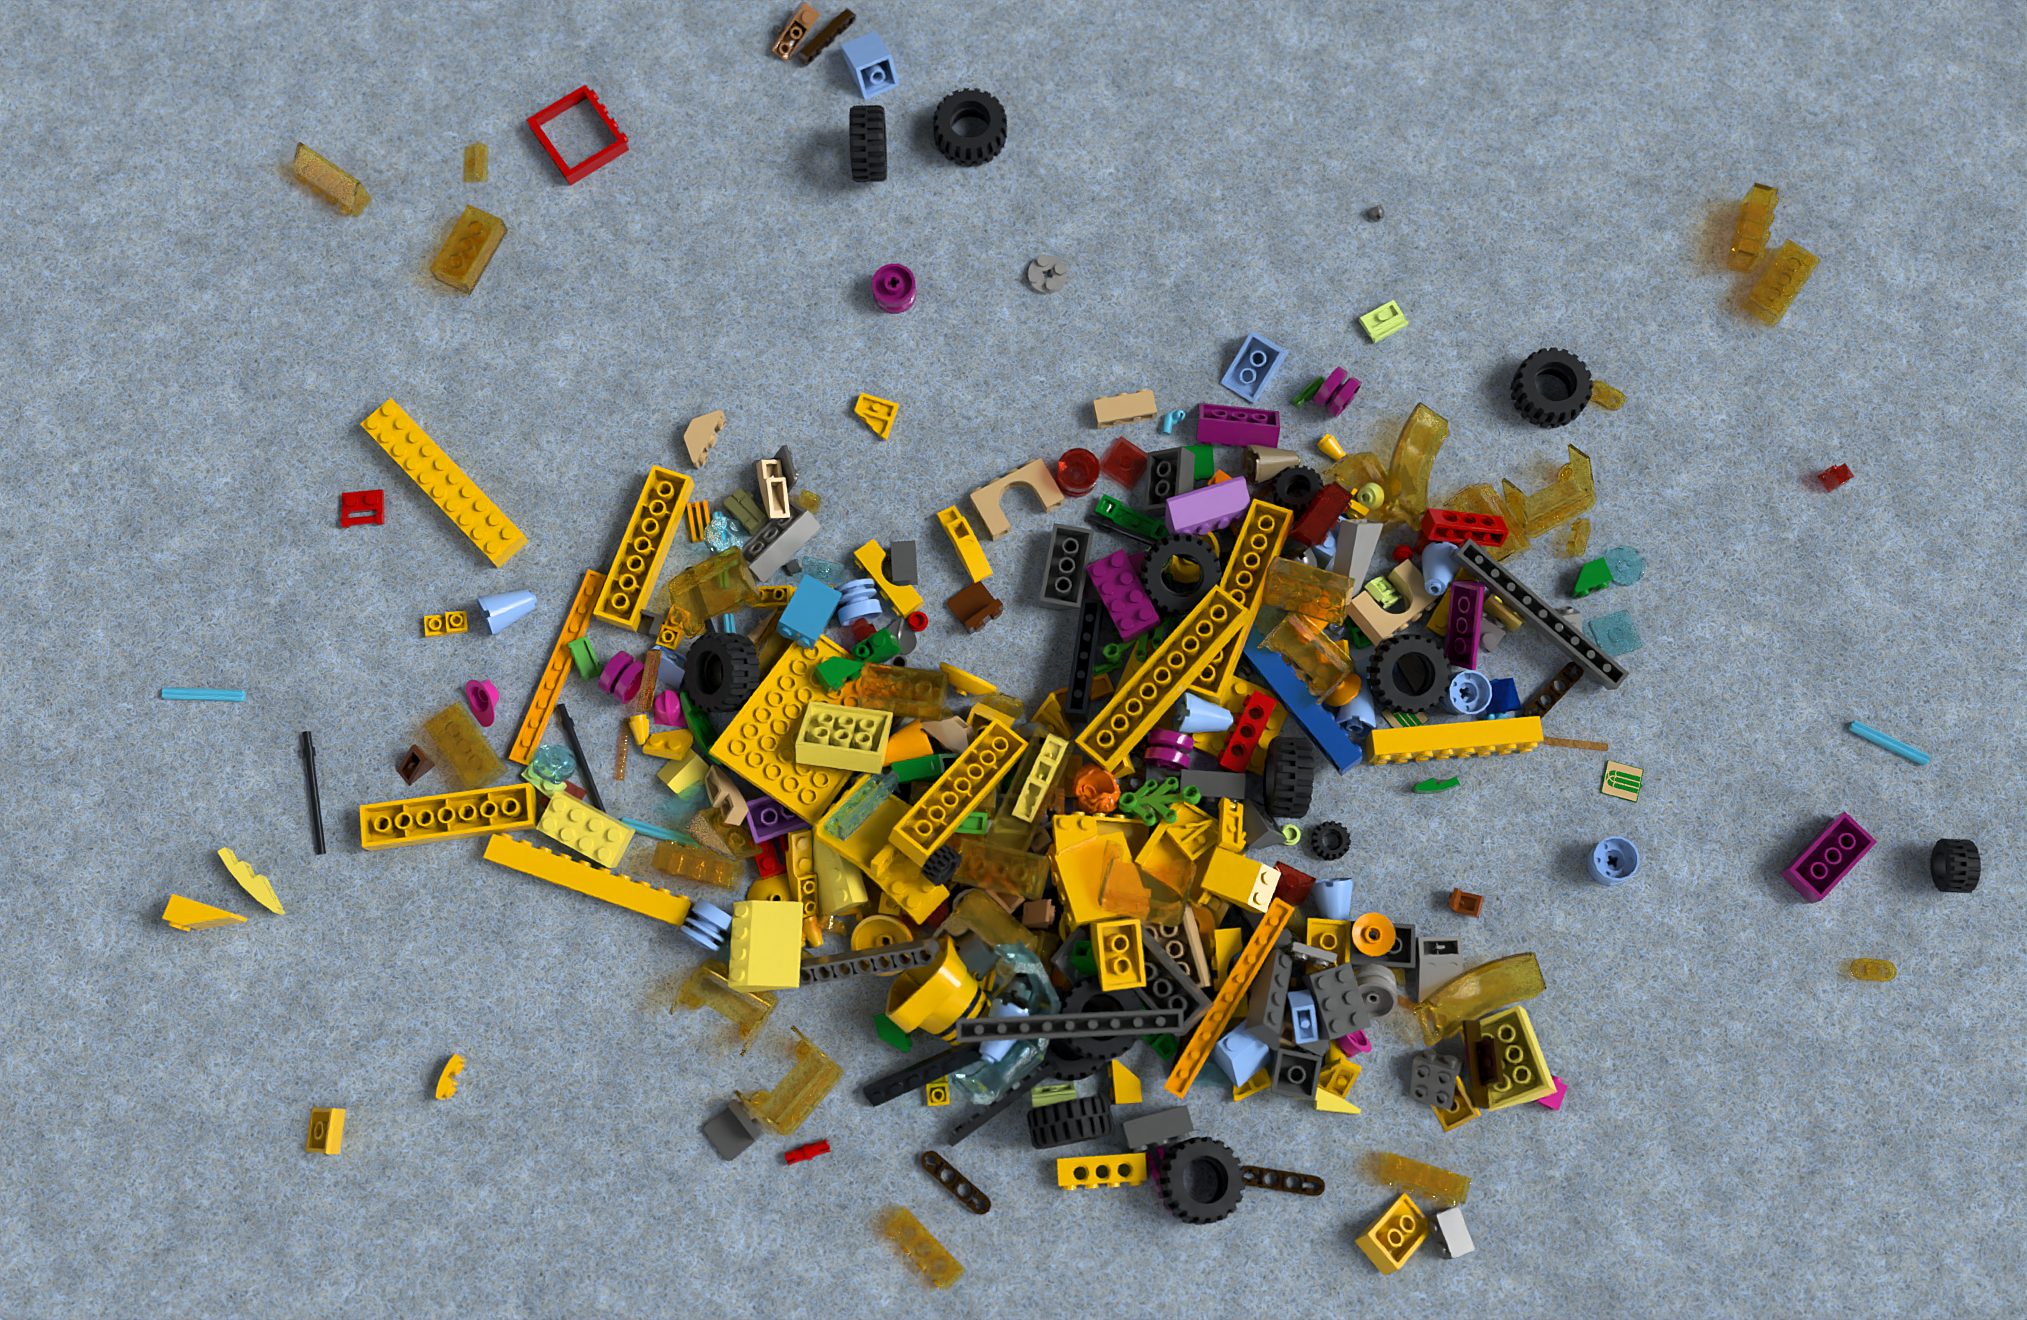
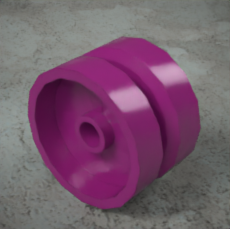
(894, 288)
(1337, 392)
(622, 677)
(1168, 749)

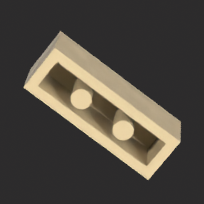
(1124, 408)

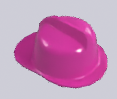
(482, 698)
(669, 709)
(1354, 1043)

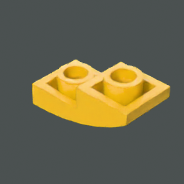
(446, 624)
(670, 633)
(447, 1084)
(938, 1092)

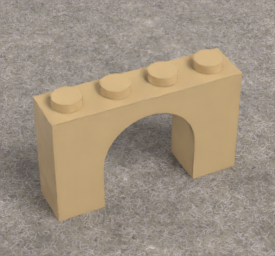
(1031, 476)
(1379, 624)

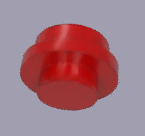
(1402, 553)
(917, 621)

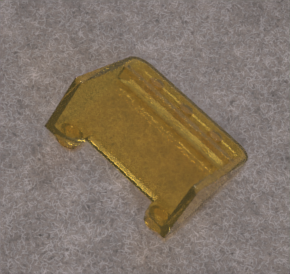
(711, 589)
(1144, 891)

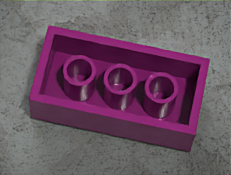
(1124, 596)
(1828, 857)

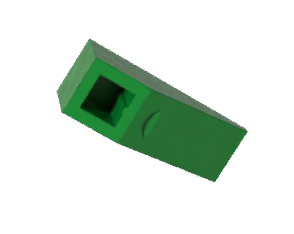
(924, 768)

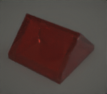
(1292, 884)

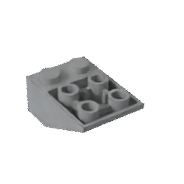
(1436, 962)

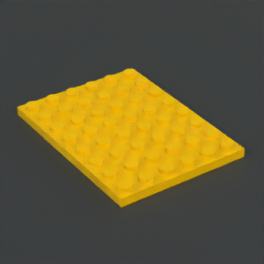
(764, 732)

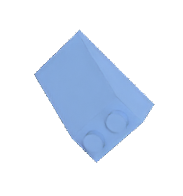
(1254, 366)

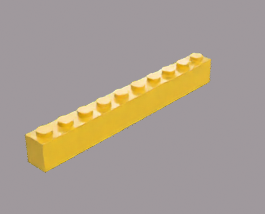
(589, 881)

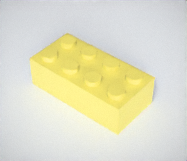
(586, 829)

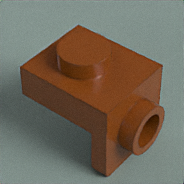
(1465, 903)

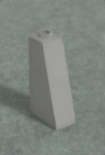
(1355, 549)

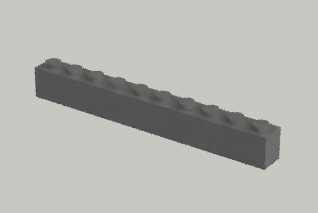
(1539, 614)
(1069, 1025)

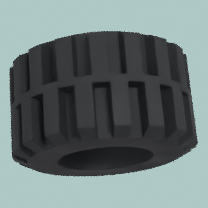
(1296, 479)
(1955, 865)

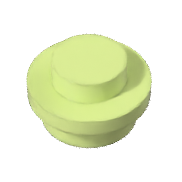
(1292, 834)

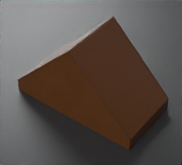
(415, 765)

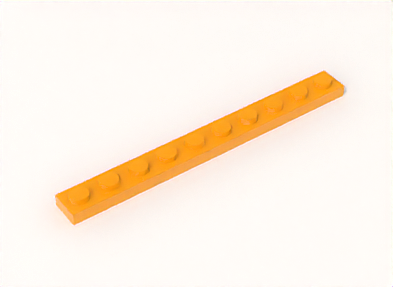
(557, 669)
(1229, 998)

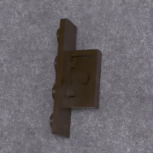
(1483, 1063)

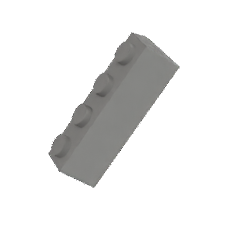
(779, 541)

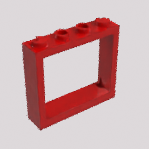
(592, 163)

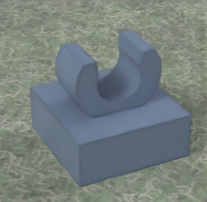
(1335, 632)

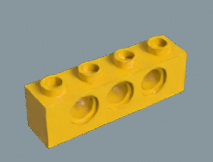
(1136, 1164)

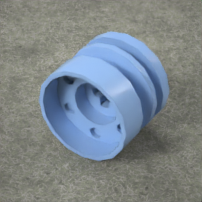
(857, 602)
(1476, 693)
(1616, 849)
(707, 925)

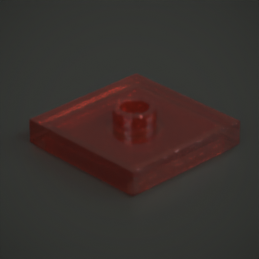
(1125, 463)

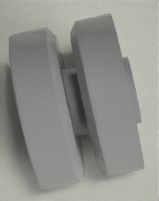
(1377, 990)

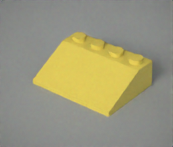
(843, 737)
(838, 880)
(765, 945)
(1522, 1059)

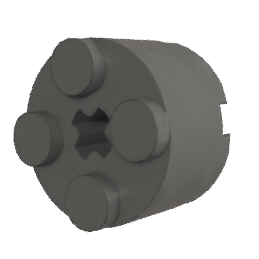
(977, 954)

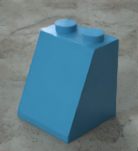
(808, 612)

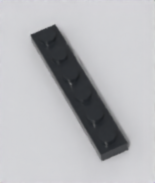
(922, 1073)
(995, 1107)

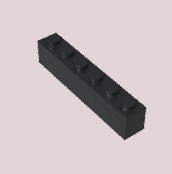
(1084, 661)

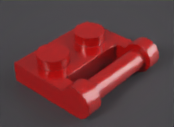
(362, 502)
(768, 861)

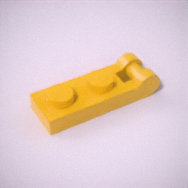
(1230, 825)

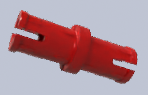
(807, 1152)

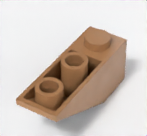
(795, 30)
(1038, 914)

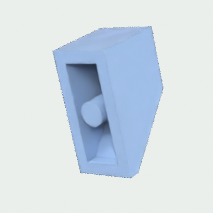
(1303, 1016)

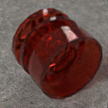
(1079, 461)

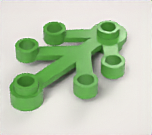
(1116, 649)
(1133, 801)

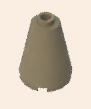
(1266, 462)

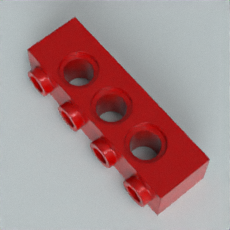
(1459, 526)
(1264, 707)

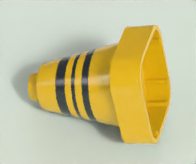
(937, 995)

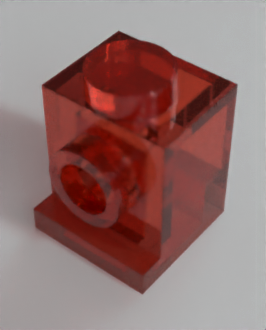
(1835, 477)
(862, 629)

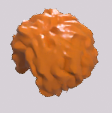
(1096, 789)

